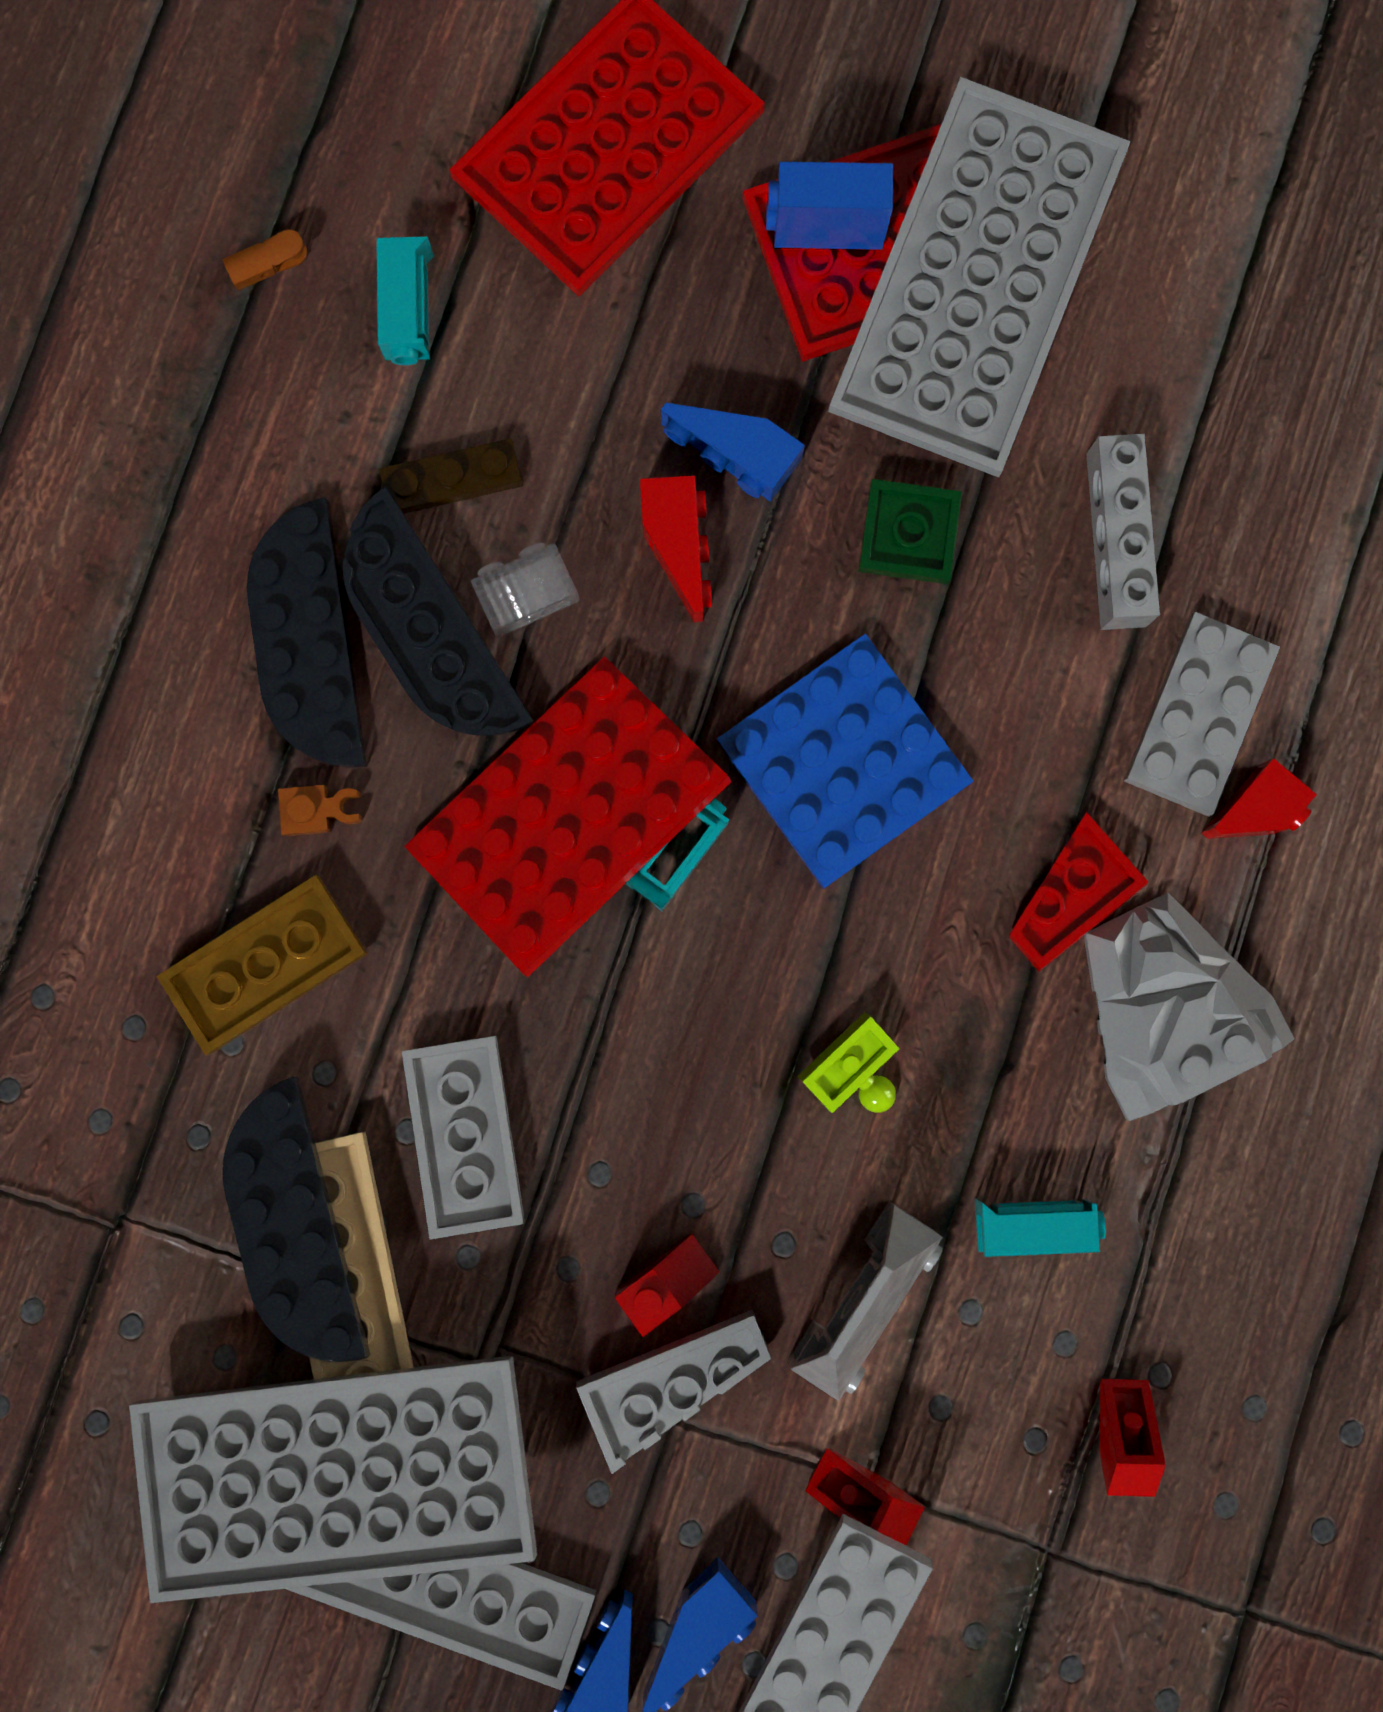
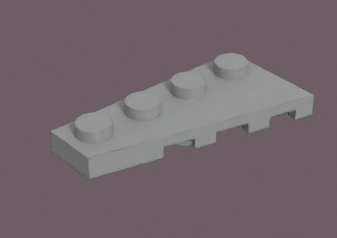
(658, 1389)

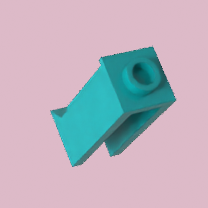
(403, 298)
(662, 894)
(1039, 1228)

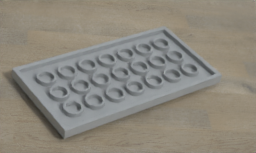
(979, 277)
(333, 1480)

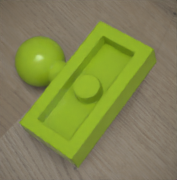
(851, 1065)

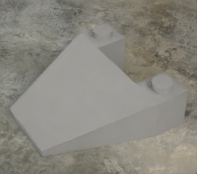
(835, 1354)

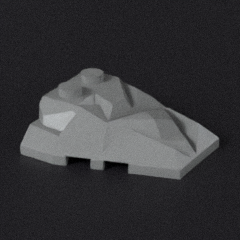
(1174, 1008)

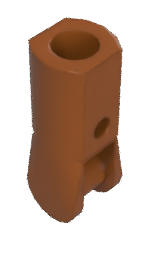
(266, 258)

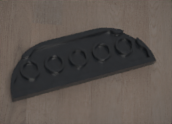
(425, 626)
(304, 637)
(290, 1229)

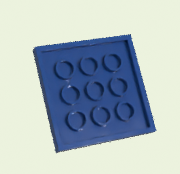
(844, 761)

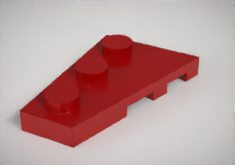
(1076, 895)

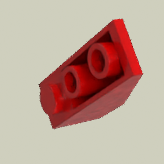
(671, 530)

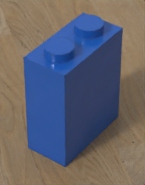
(830, 205)

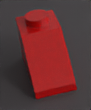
(1263, 804)
(666, 1284)
(1129, 1438)
(864, 1496)

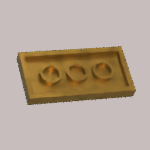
(262, 965)

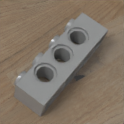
(1122, 532)

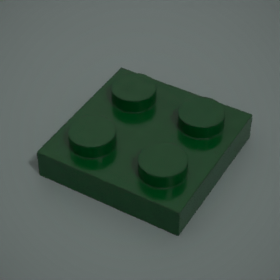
(910, 531)

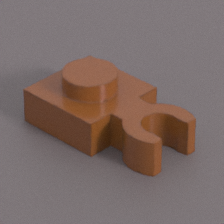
(310, 809)

